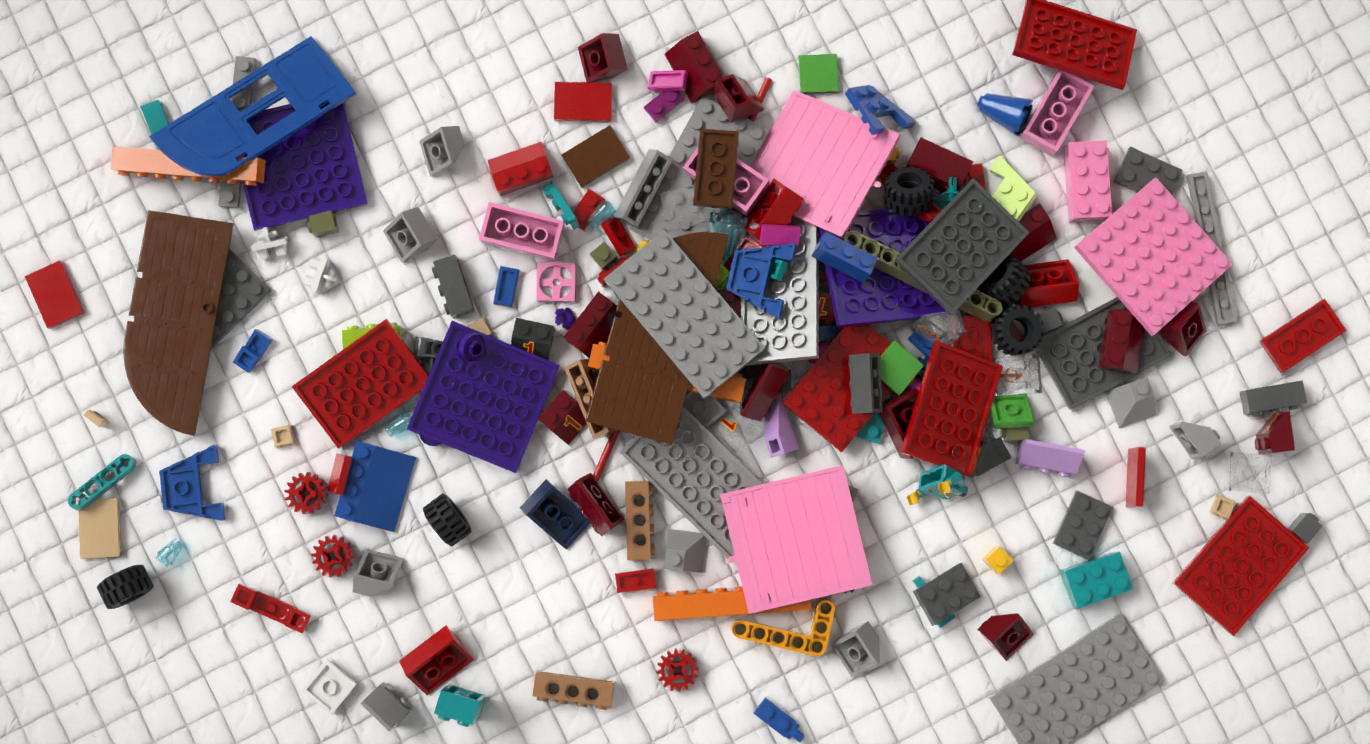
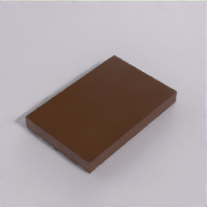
(595, 156)

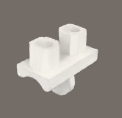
(279, 243)
(316, 283)

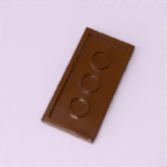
(716, 168)

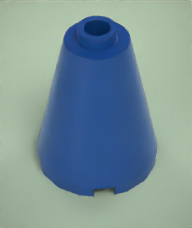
(1006, 111)

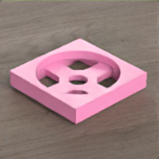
(570, 297)

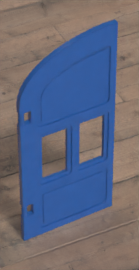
(218, 134)

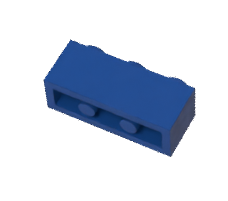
(844, 257)

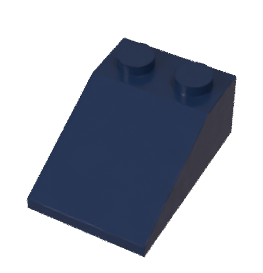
(555, 514)

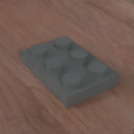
(1140, 168)
(1082, 525)
(946, 594)

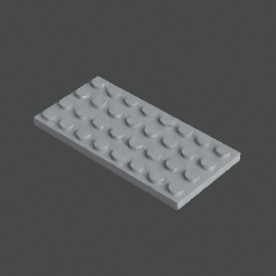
(705, 116)
(684, 314)
(797, 331)
(693, 475)
(1078, 686)

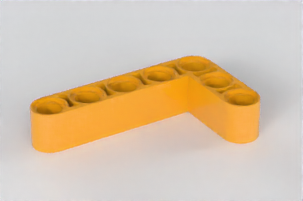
(808, 640)

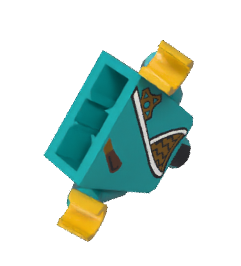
(939, 482)

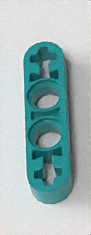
(100, 479)

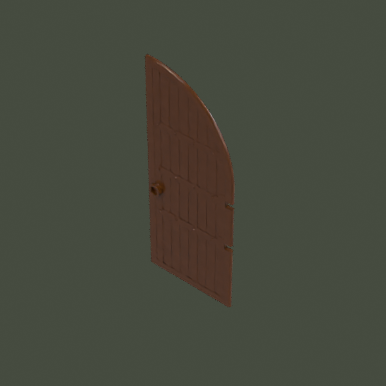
(175, 315)
(640, 384)

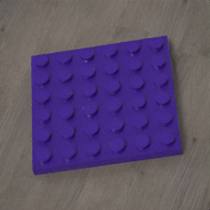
(307, 171)
(881, 295)
(486, 403)

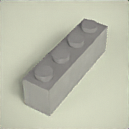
(643, 187)

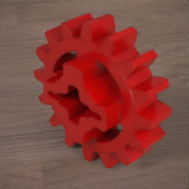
(305, 500)
(337, 548)
(683, 662)

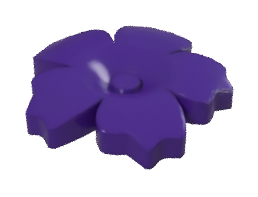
(565, 316)

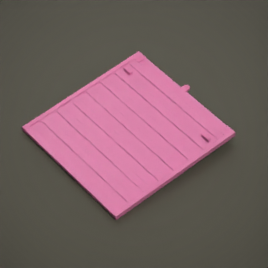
(825, 160)
(796, 539)

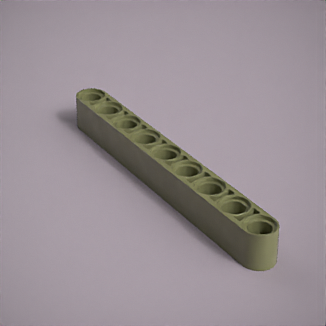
(891, 268)

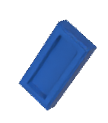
(506, 286)

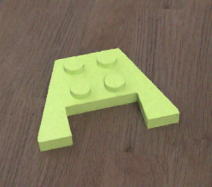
(1013, 191)

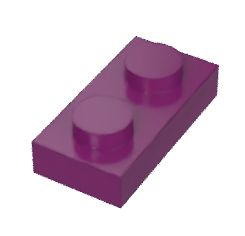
(663, 104)

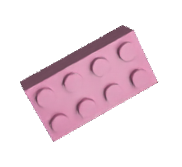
(1056, 112)
(1087, 181)
(748, 184)
(522, 231)

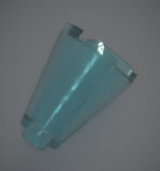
(728, 223)

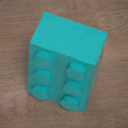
(1096, 579)
(459, 705)

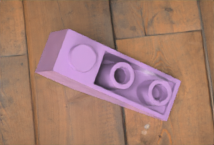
(779, 431)

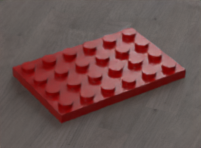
(1075, 42)
(362, 383)
(824, 390)
(951, 408)
(1240, 565)

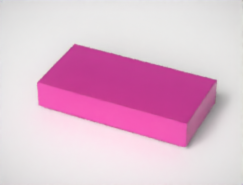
(668, 80)
(779, 234)

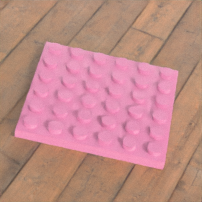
(1153, 256)

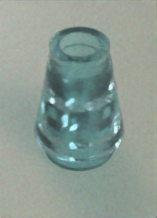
(603, 212)
(399, 424)
(170, 552)

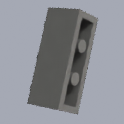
(453, 286)
(865, 383)
(1273, 398)

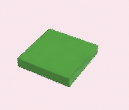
(818, 73)
(898, 367)
(1011, 412)

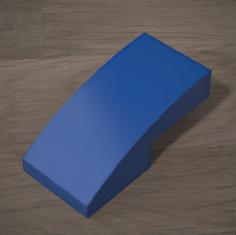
(253, 350)

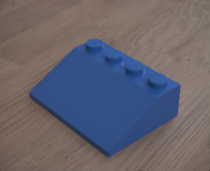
(375, 486)

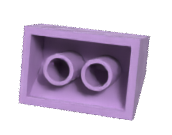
(1049, 457)

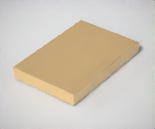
(100, 529)

